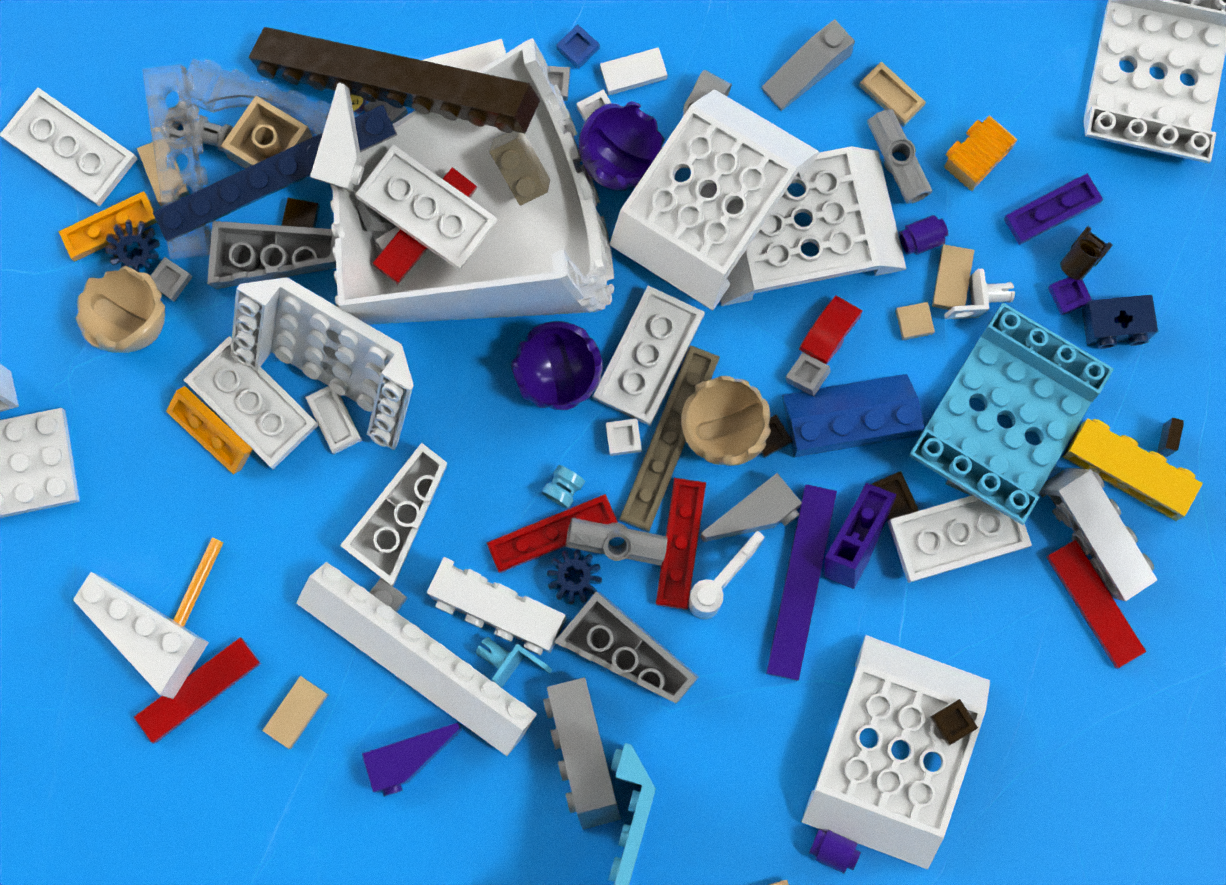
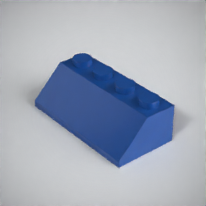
(853, 415)

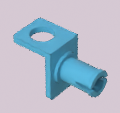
(506, 661)

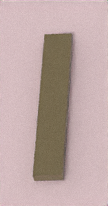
(666, 443)

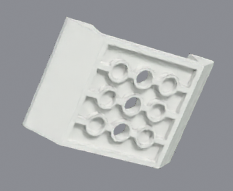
(1152, 111)
(849, 226)
(694, 237)
(327, 347)
(867, 790)

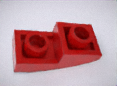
(830, 329)

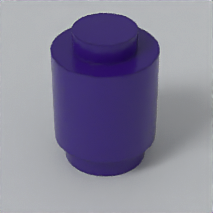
(923, 235)
(835, 851)

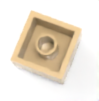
(262, 134)

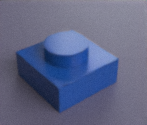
(578, 46)

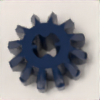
(126, 237)
(579, 567)

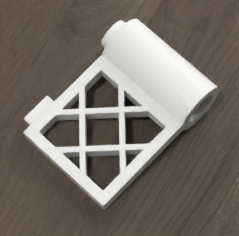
(707, 595)

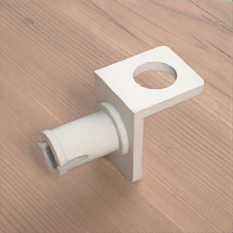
(981, 296)

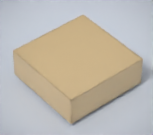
(915, 321)

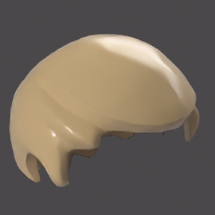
(121, 311)
(726, 421)

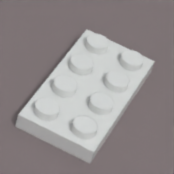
(68, 146)
(426, 207)
(648, 355)
(251, 404)
(954, 537)

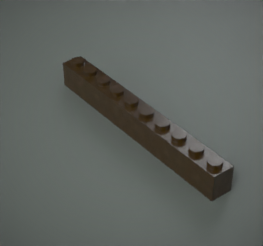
(396, 80)

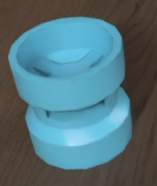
(568, 481)

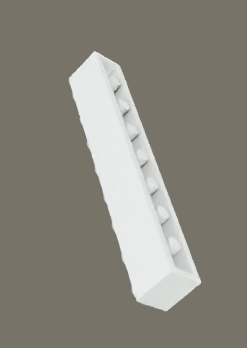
(416, 658)

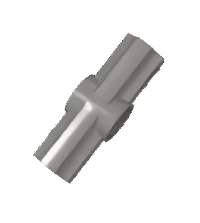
(906, 173)
(636, 545)

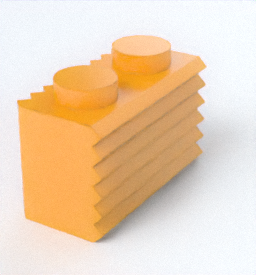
(980, 152)

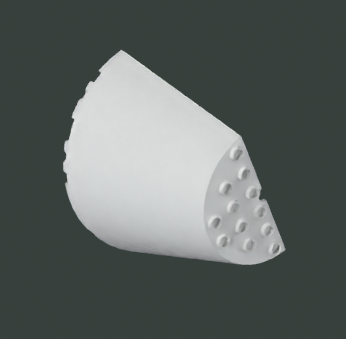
(533, 260)

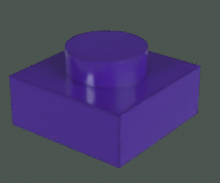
(1069, 295)

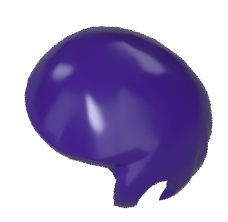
(619, 145)
(557, 365)

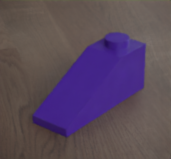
(858, 536)
(403, 760)

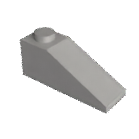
(809, 64)
(760, 510)

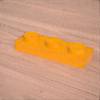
(90, 234)
(209, 430)

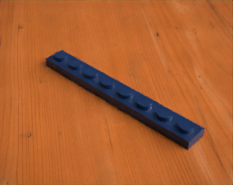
(262, 179)

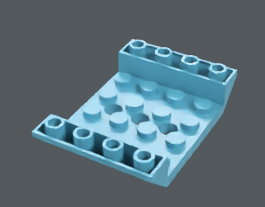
(1035, 382)
(630, 770)

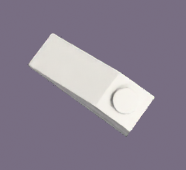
(339, 150)

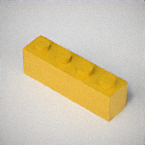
(1133, 469)

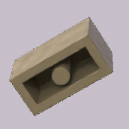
(520, 166)

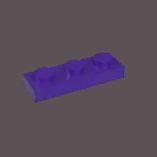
(1053, 209)

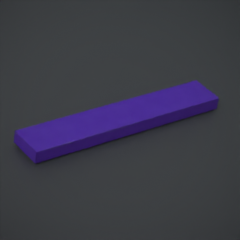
(801, 582)

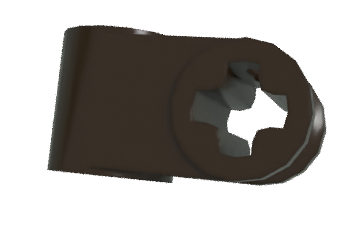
(1084, 255)

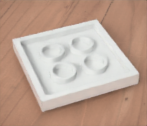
(36, 463)

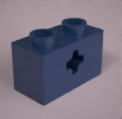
(1134, 311)

